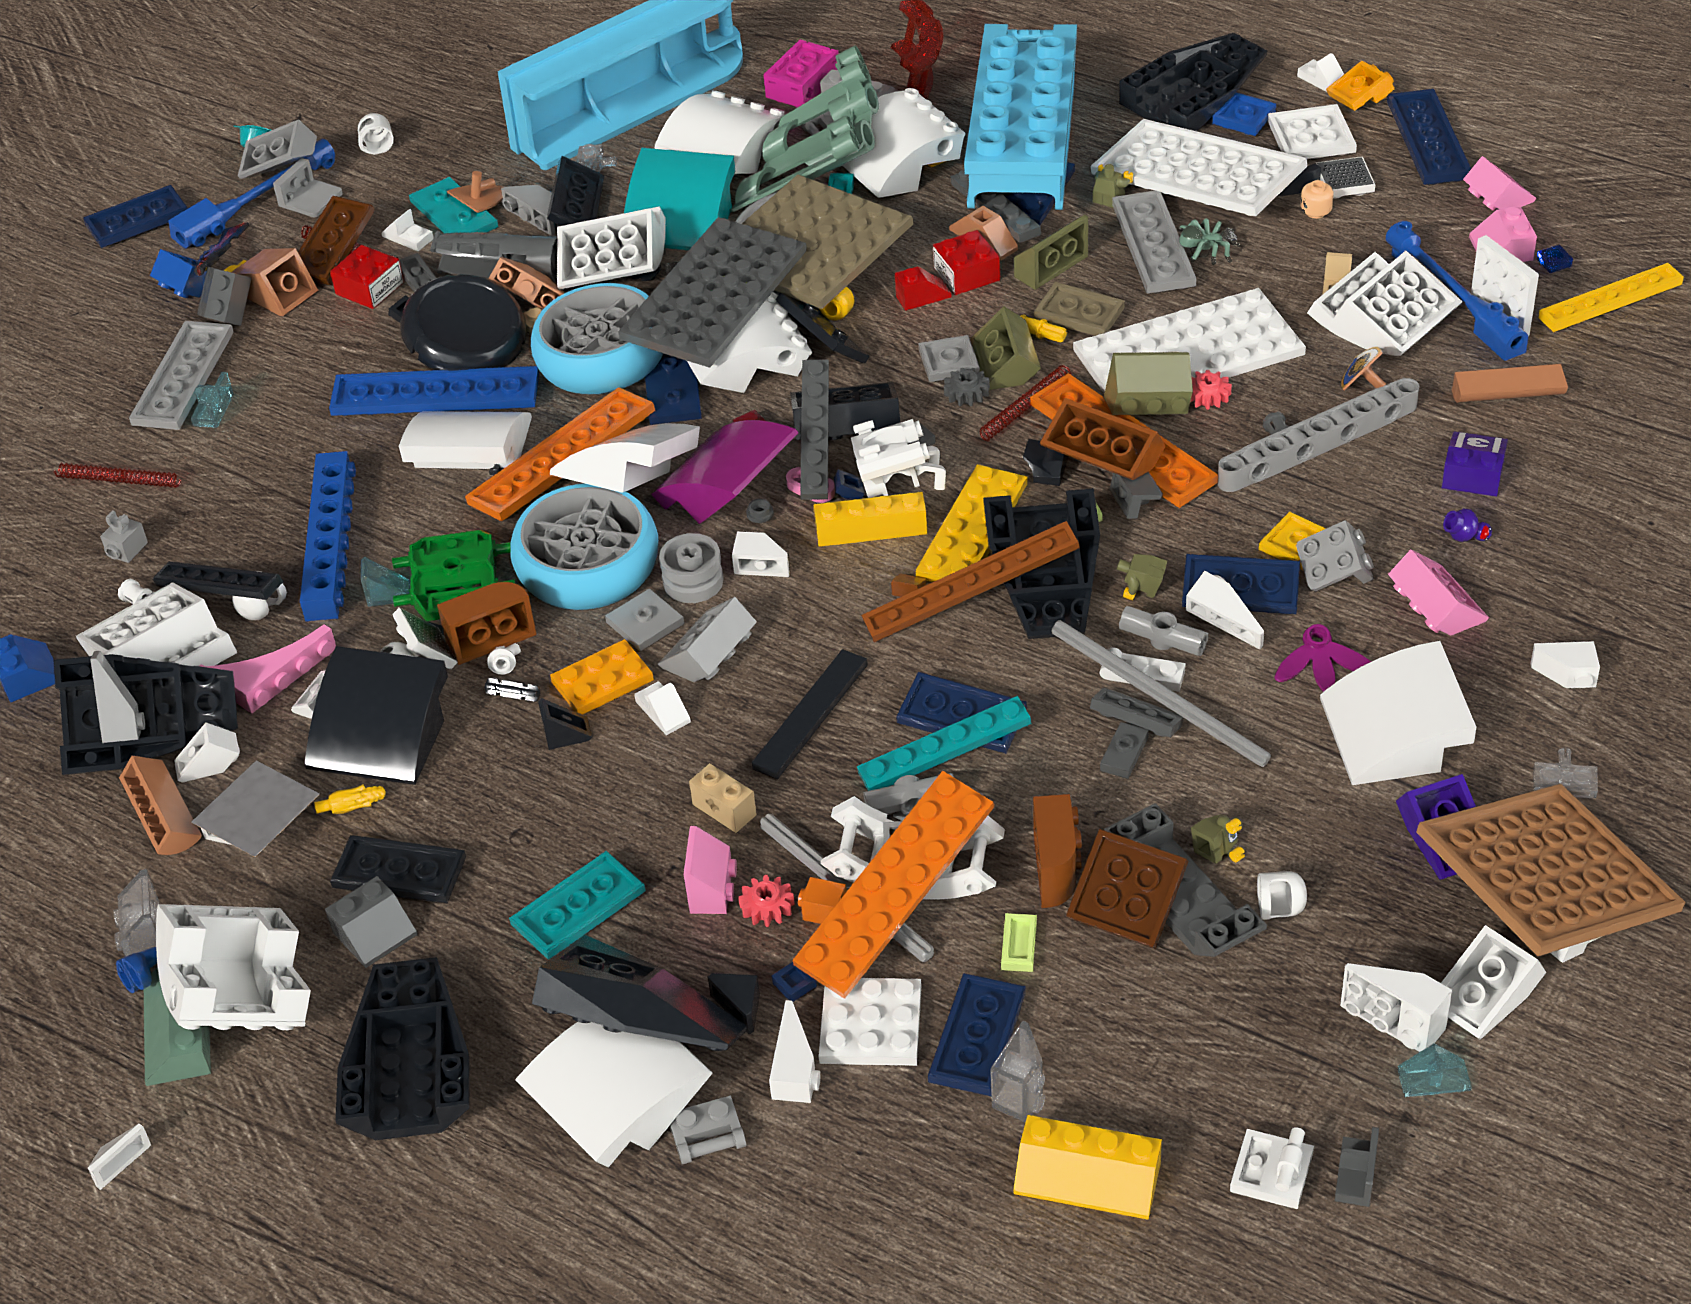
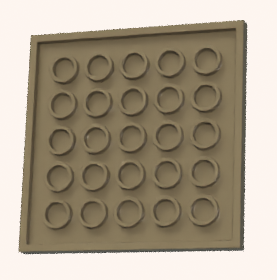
(839, 233)

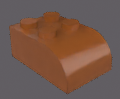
(486, 619)
(1056, 847)

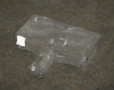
(592, 157)
(1577, 779)

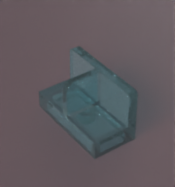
(212, 402)

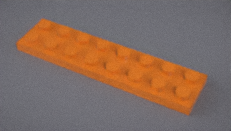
(531, 472)
(1175, 472)
(893, 884)

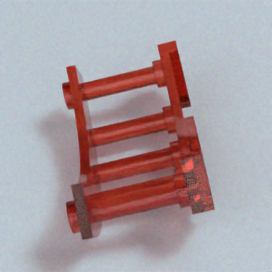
(919, 57)

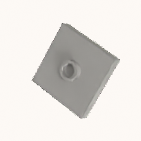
(947, 355)
(644, 619)

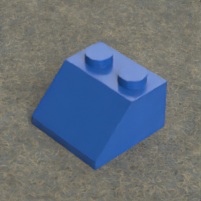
(178, 273)
(24, 666)

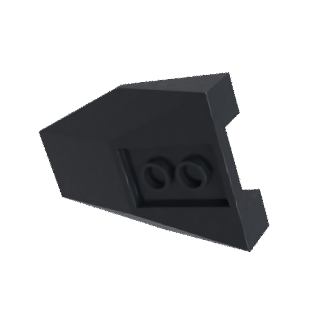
(1191, 82)
(630, 996)

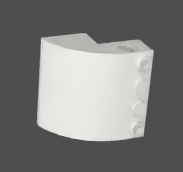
(720, 127)
(906, 136)
(765, 342)
(229, 967)

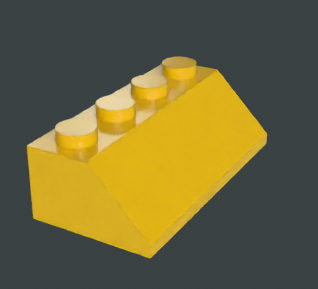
(870, 519)
(1088, 1167)

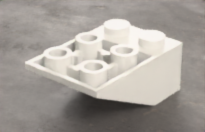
(1398, 1003)

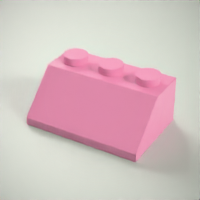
(1435, 594)

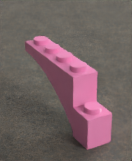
(267, 675)

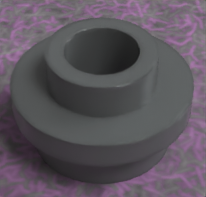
(759, 511)

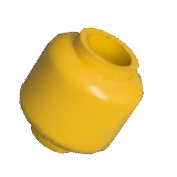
(839, 305)

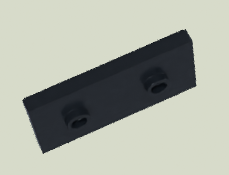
(574, 193)
(822, 328)
(404, 867)

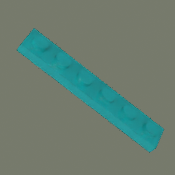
(945, 744)

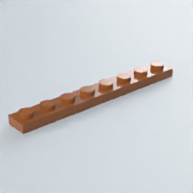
(970, 581)

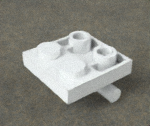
(1273, 1167)

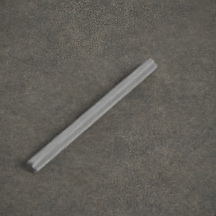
(812, 859)

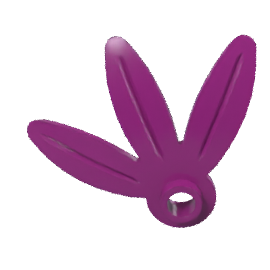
(1320, 655)

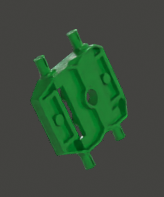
(429, 563)

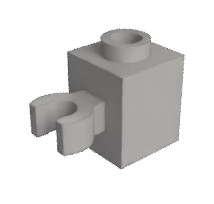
(123, 537)

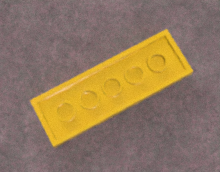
(963, 534)

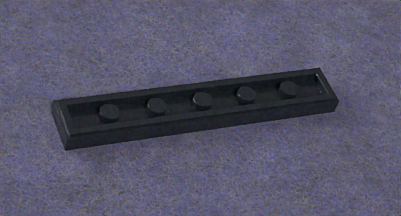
(219, 580)
(809, 714)

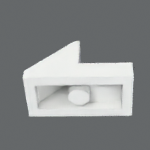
(1321, 72)
(407, 233)
(663, 706)

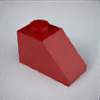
(918, 288)

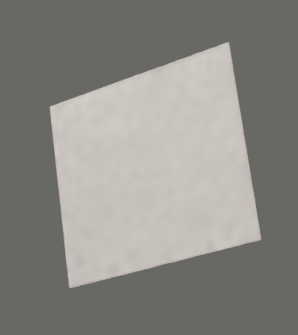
(255, 808)

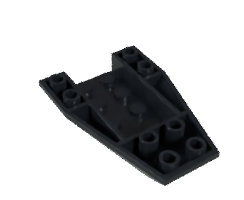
(404, 1056)

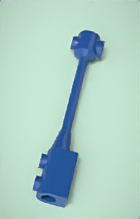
(206, 218)
(1491, 322)

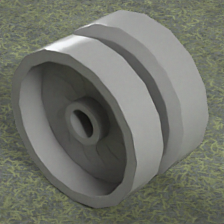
(691, 568)

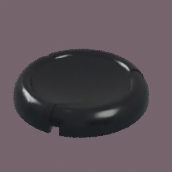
(463, 324)

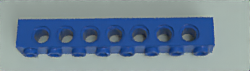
(327, 536)

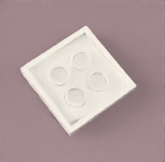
(1312, 132)
(1504, 280)
(872, 1023)

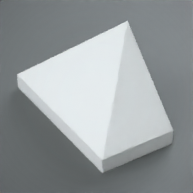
(118, 1154)

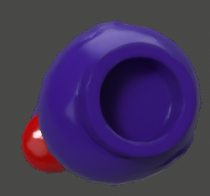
(1464, 526)

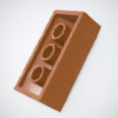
(1103, 440)

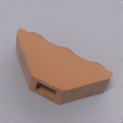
(990, 227)
(525, 282)

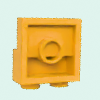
(1361, 84)

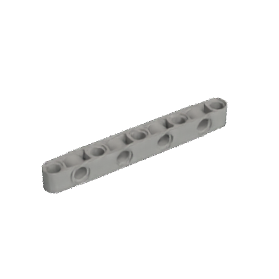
(1317, 435)

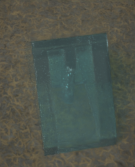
(381, 583)
(1433, 1072)

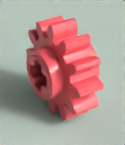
(1210, 389)
(766, 900)

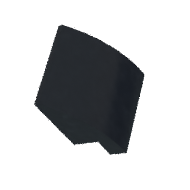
(376, 715)

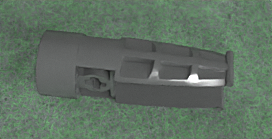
(479, 252)

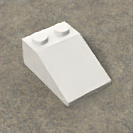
(1490, 982)

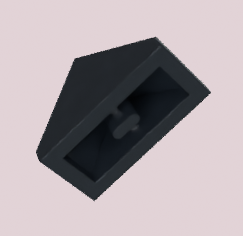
(563, 725)
(737, 996)

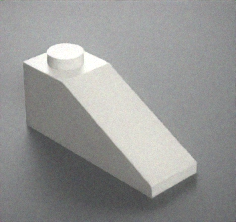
(1220, 605)
(793, 1065)

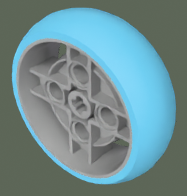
(591, 352)
(584, 546)

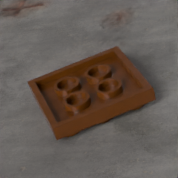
(1127, 889)

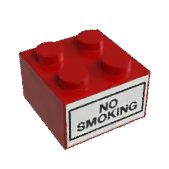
(966, 262)
(367, 276)

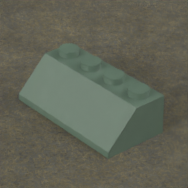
(170, 1049)

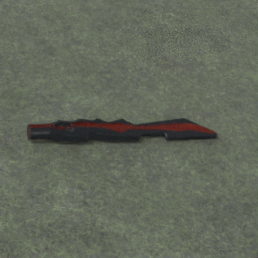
(215, 251)

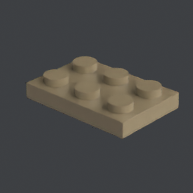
(1079, 309)

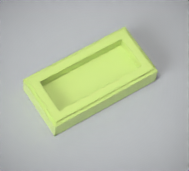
(1019, 942)

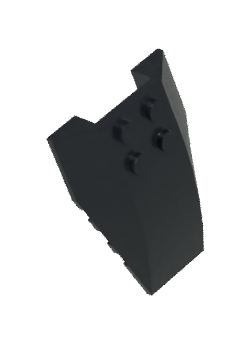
(1061, 586)
(170, 695)

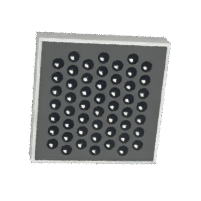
(1347, 176)
(423, 638)

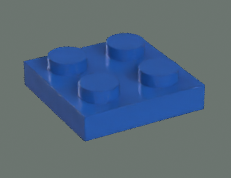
(1244, 114)

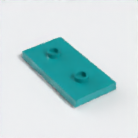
(448, 212)
(577, 905)

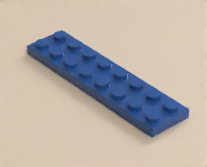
(434, 391)

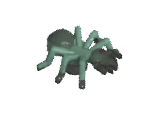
(1202, 240)

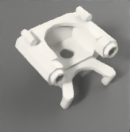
(887, 452)

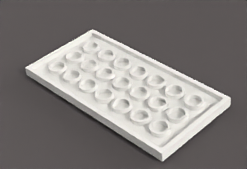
(1202, 166)
(1220, 336)

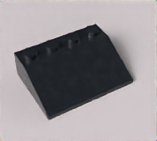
(854, 406)

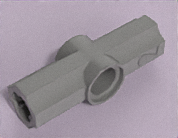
(1163, 630)
(900, 796)

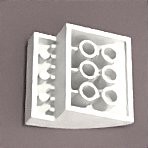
(610, 247)
(1385, 304)
(464, 439)
(630, 457)
(162, 628)
(1398, 715)
(613, 1086)

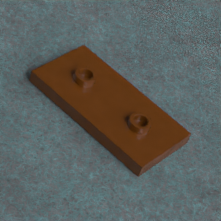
(334, 236)

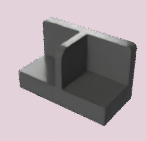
(1133, 493)
(1357, 1170)

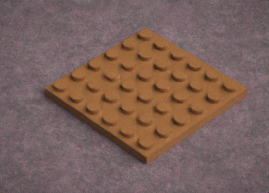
(1550, 869)

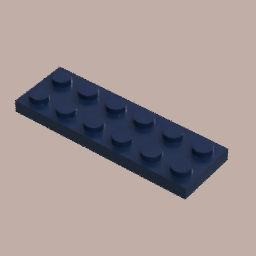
(1428, 136)

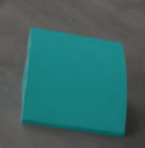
(688, 189)

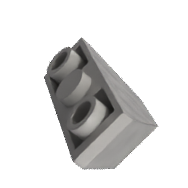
(530, 204)

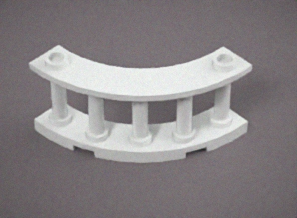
(867, 821)

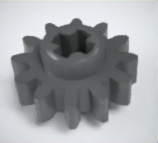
(966, 387)

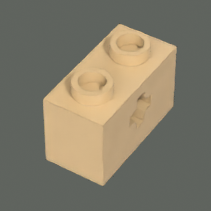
(723, 798)

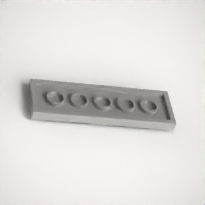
(1153, 242)
(183, 368)

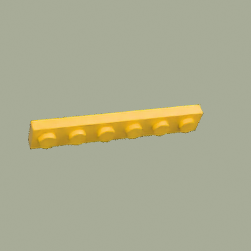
(1610, 297)

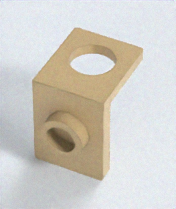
(1336, 268)

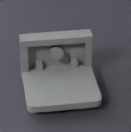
(301, 192)
(1334, 556)

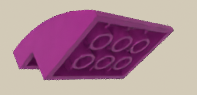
(723, 466)

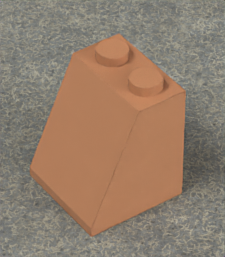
(277, 280)

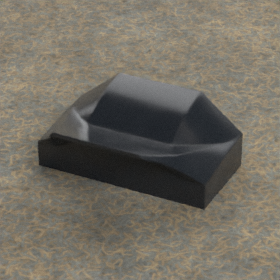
(1045, 463)

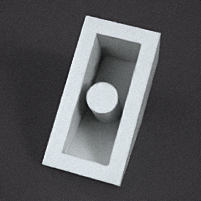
(759, 555)
(1567, 663)
(207, 753)

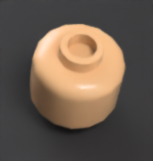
(1317, 199)

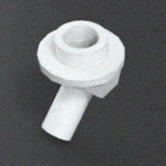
(503, 659)

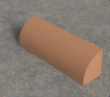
(1509, 383)
(159, 805)

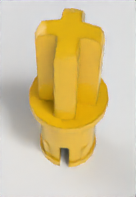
(1042, 328)

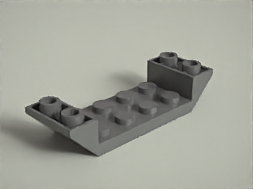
(1200, 910)

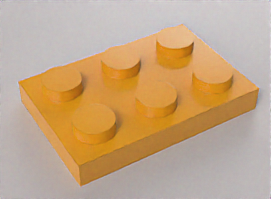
(601, 677)

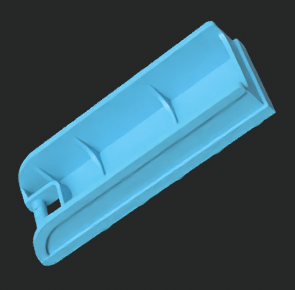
(616, 76)
(1022, 112)

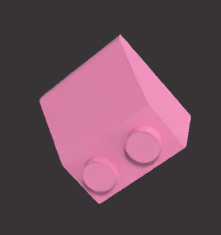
(1496, 186)
(1510, 230)
(708, 873)

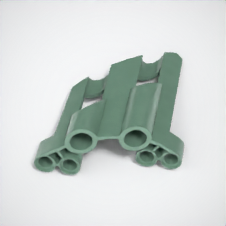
(848, 137)

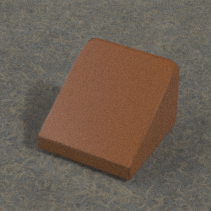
(904, 584)

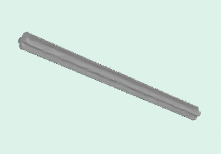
(1161, 694)

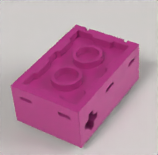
(799, 72)

